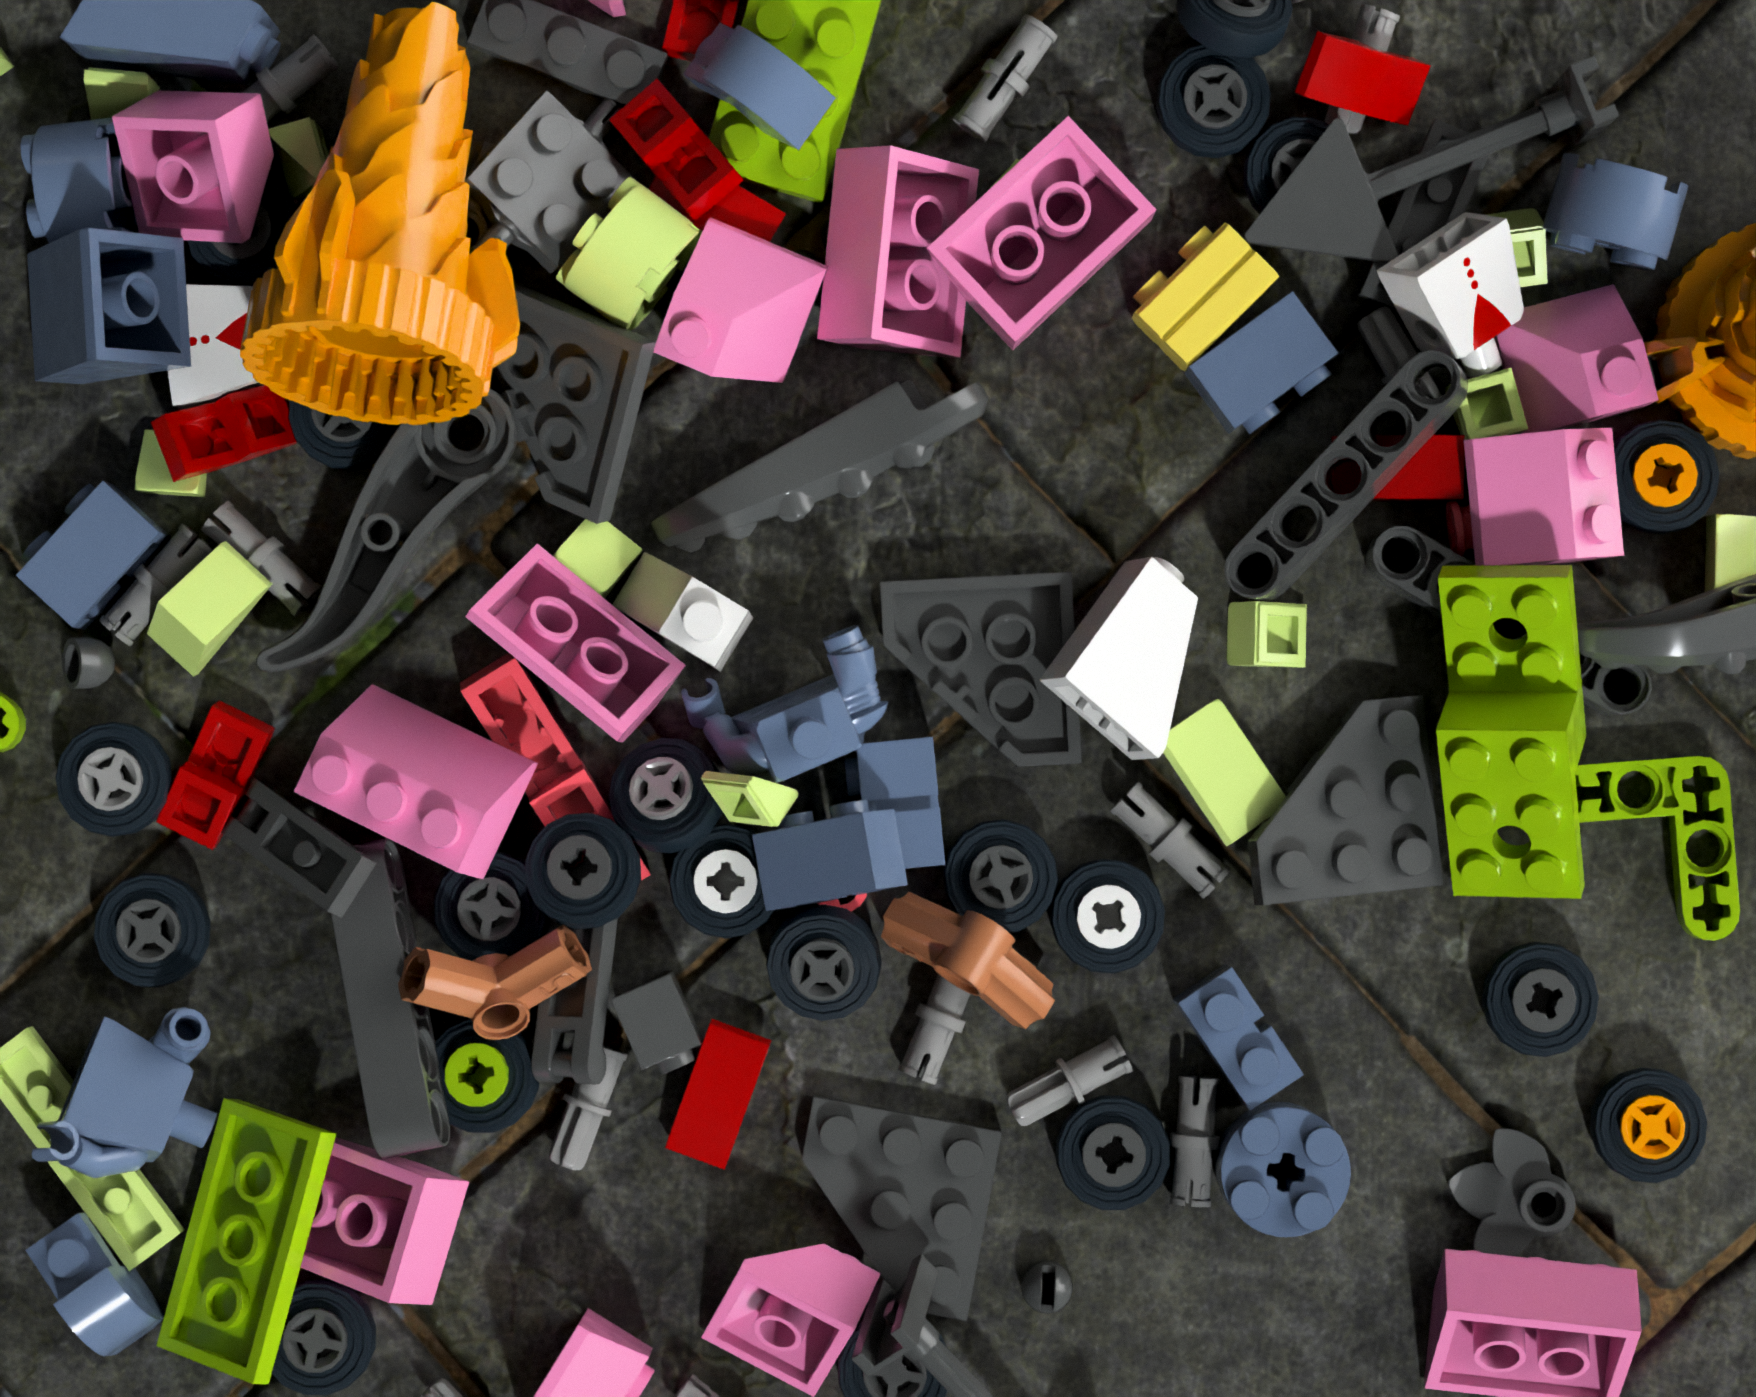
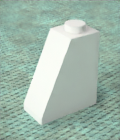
(683, 610)
(1129, 657)

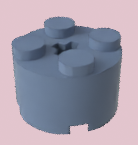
(76, 179)
(1614, 210)
(1304, 1199)

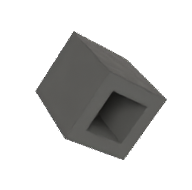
(659, 1023)

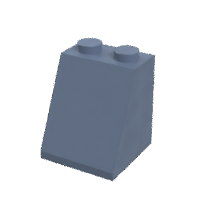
(176, 37)
(108, 306)

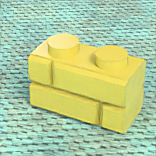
(1203, 294)

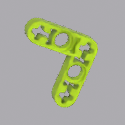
(1670, 800)

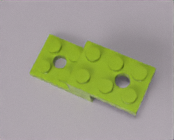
(1511, 731)

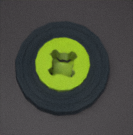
(502, 1073)

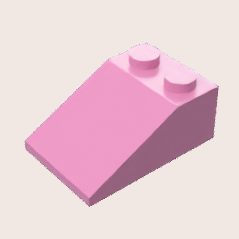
(383, 1224)

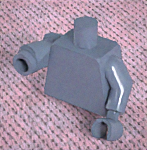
(801, 726)
(130, 1098)

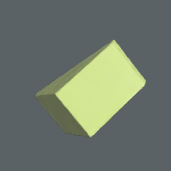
(207, 607)

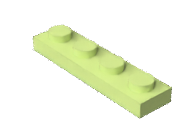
(119, 1205)

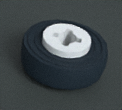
(693, 872)
(1079, 917)

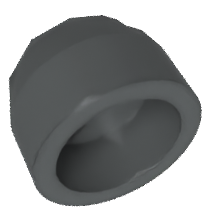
(86, 662)
(1032, 1286)

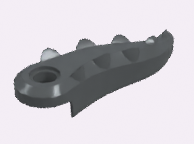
(826, 461)
(399, 506)
(1701, 630)

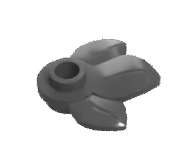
(1503, 1193)

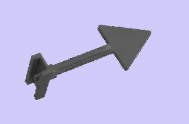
(1333, 203)
(898, 1326)

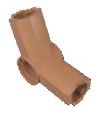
(970, 955)
(495, 987)

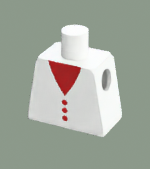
(1458, 290)
(215, 335)

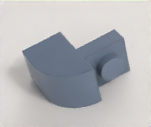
(760, 83)
(93, 1292)

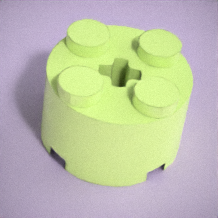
(629, 255)

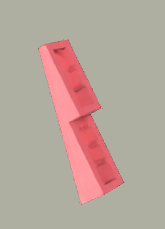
(522, 722)

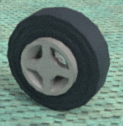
(92, 770)
(651, 777)

